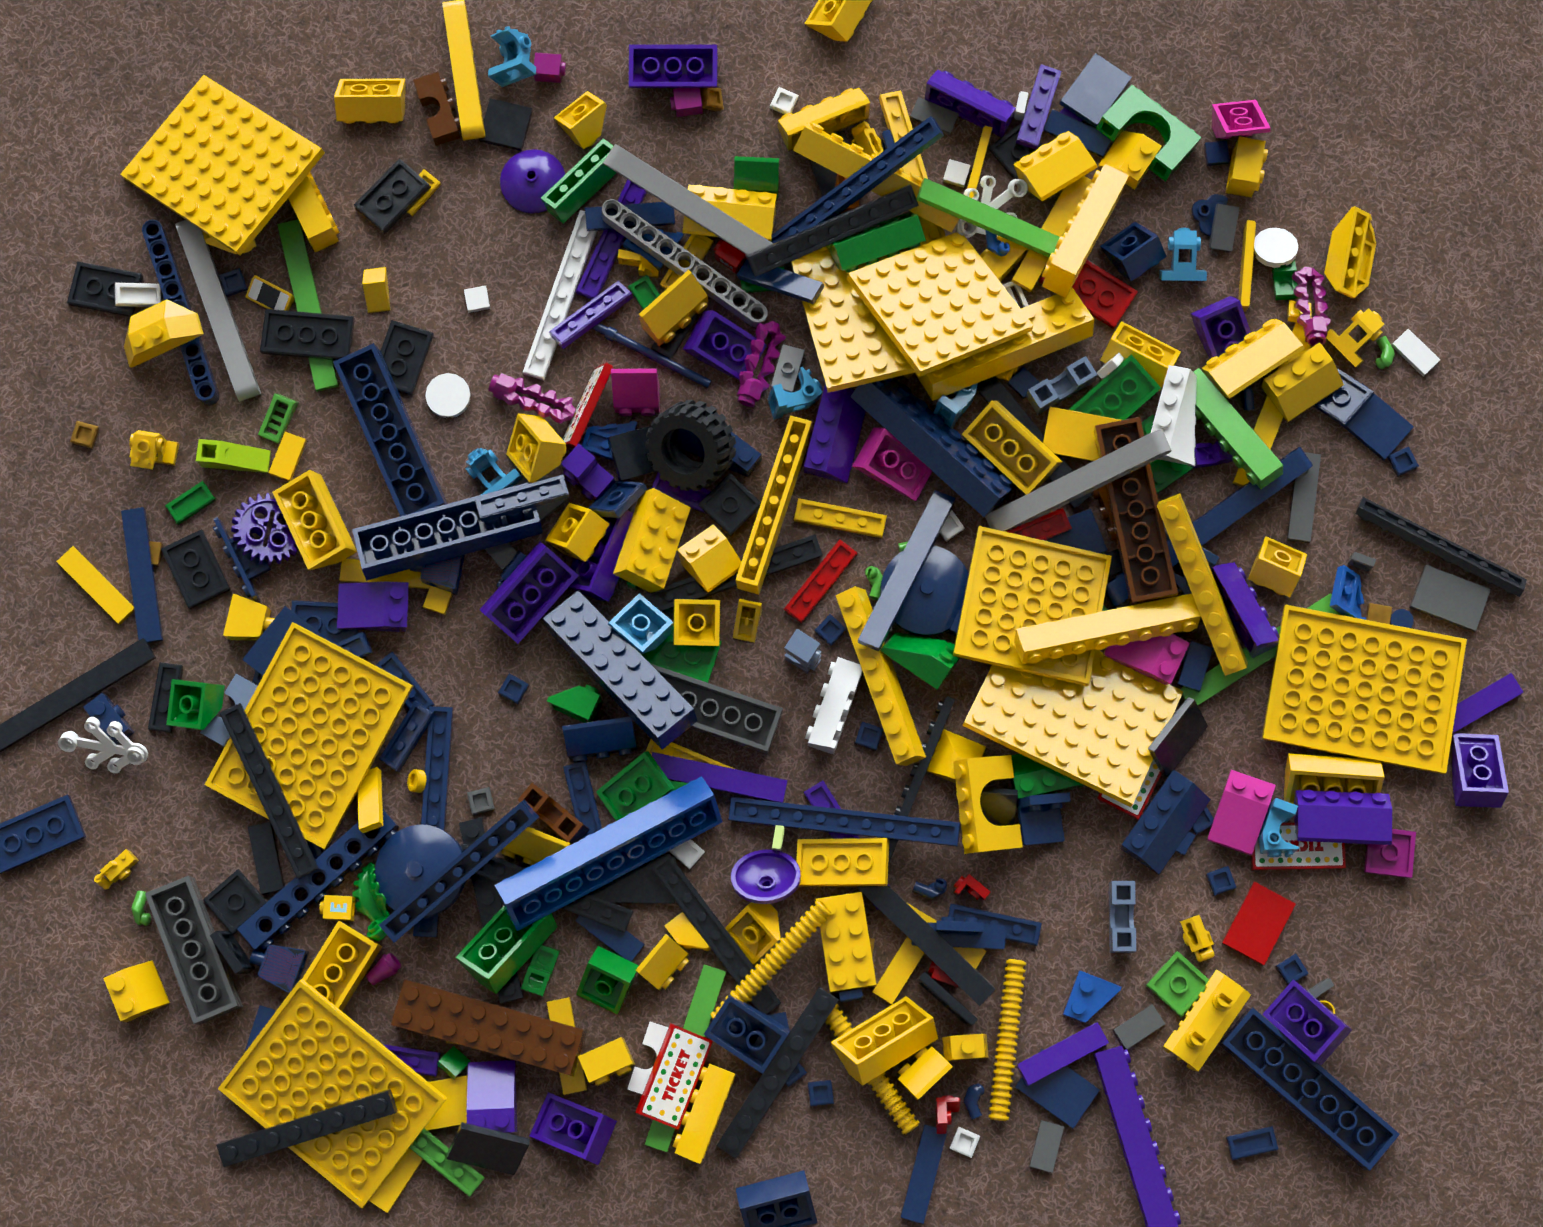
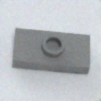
(788, 367)

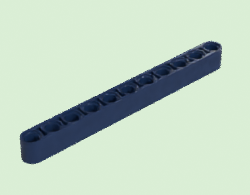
(1226, 513)

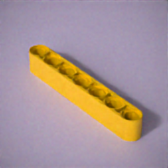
(463, 70)

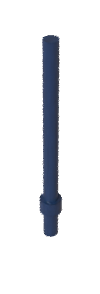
(612, 335)

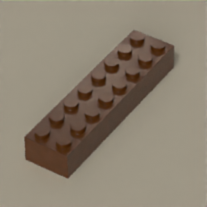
(1137, 520)
(489, 1027)

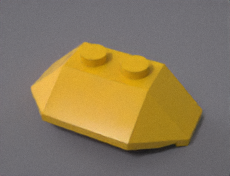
(1351, 253)
(159, 331)

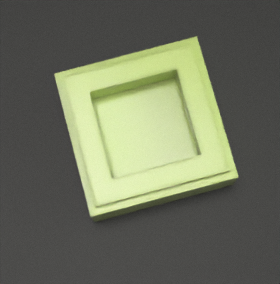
(778, 838)

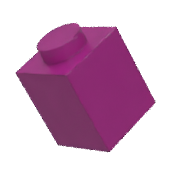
(549, 67)
(686, 101)

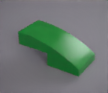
(1283, 282)
(540, 970)

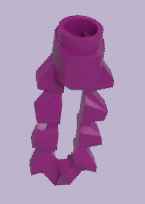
(1316, 327)
(751, 388)
(505, 389)

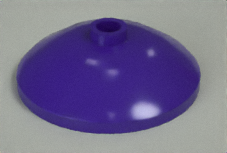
(526, 193)
(765, 876)

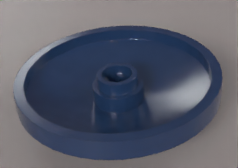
(934, 595)
(412, 860)

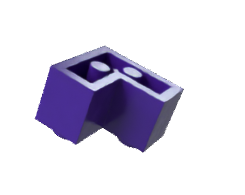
(582, 469)

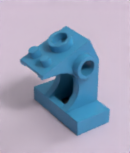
(516, 53)
(1184, 271)
(784, 402)
(954, 408)
(480, 460)
(1277, 813)

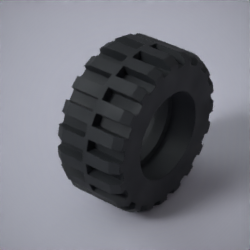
(673, 463)

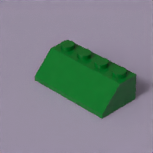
(877, 241)
(1036, 779)
(502, 950)

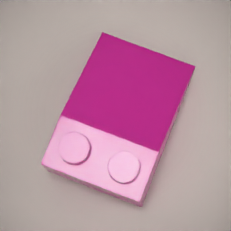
(1238, 119)
(635, 391)
(892, 464)
(1153, 658)
(1241, 812)

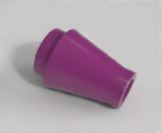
(383, 969)

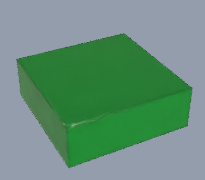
(453, 1062)

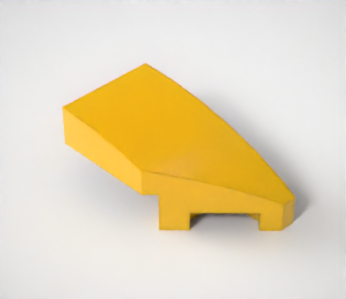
(633, 259)
(685, 933)

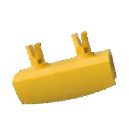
(1207, 1021)

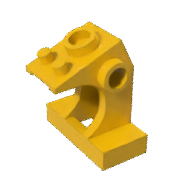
(1370, 322)
(146, 446)

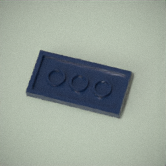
(39, 833)

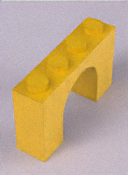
(977, 831)

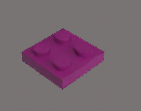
(1392, 859)

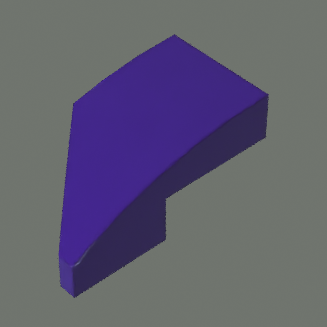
(1210, 455)

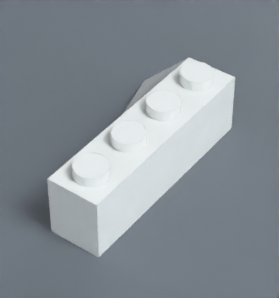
(1177, 414)
(835, 705)

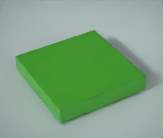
(1178, 984)

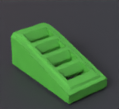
(292, 405)

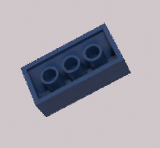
(1165, 822)

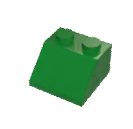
(756, 174)
(194, 703)
(577, 703)
(607, 980)

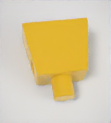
(246, 619)
(965, 1047)

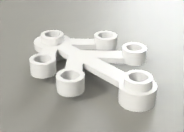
(996, 203)
(133, 752)

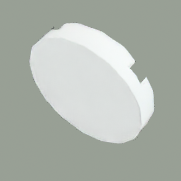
(1275, 247)
(448, 395)

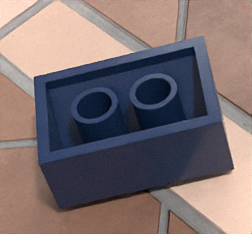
(600, 739)
(777, 1202)

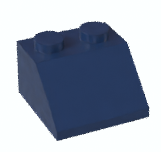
(1134, 251)

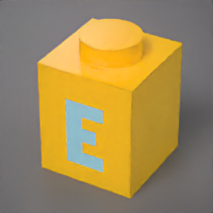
(338, 907)

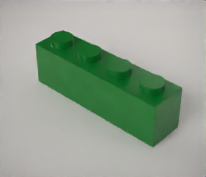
(579, 183)

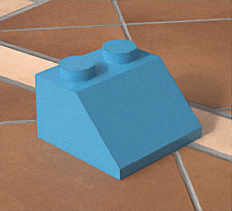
(642, 624)

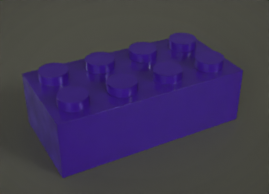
(528, 592)

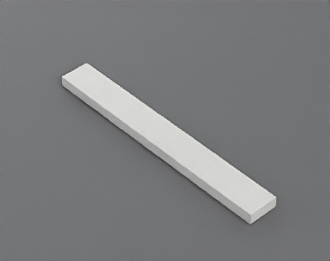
(560, 298)

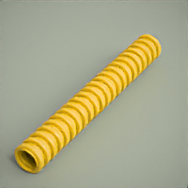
(780, 954)
(1007, 1039)
(881, 1083)

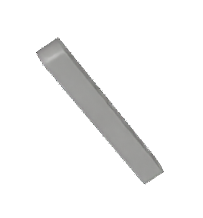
(684, 201)
(679, 253)
(218, 311)
(1080, 482)

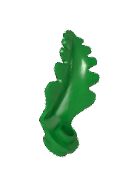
(371, 902)

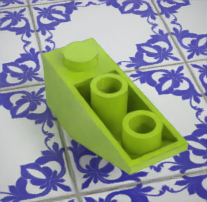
(232, 456)

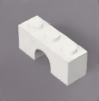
(653, 1038)

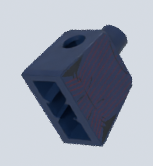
(443, 574)
(280, 965)

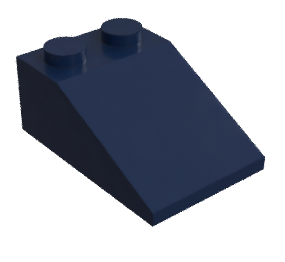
(747, 1033)

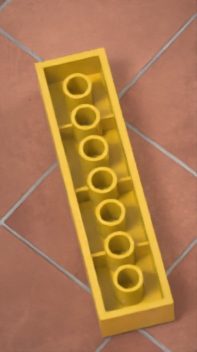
(1056, 325)

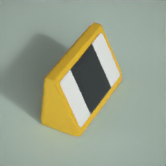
(269, 295)

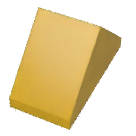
(376, 290)
(747, 620)

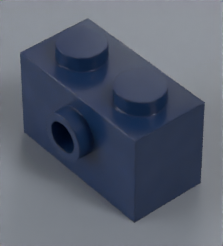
(107, 712)

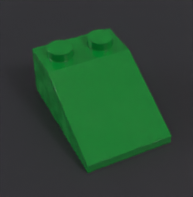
(923, 656)

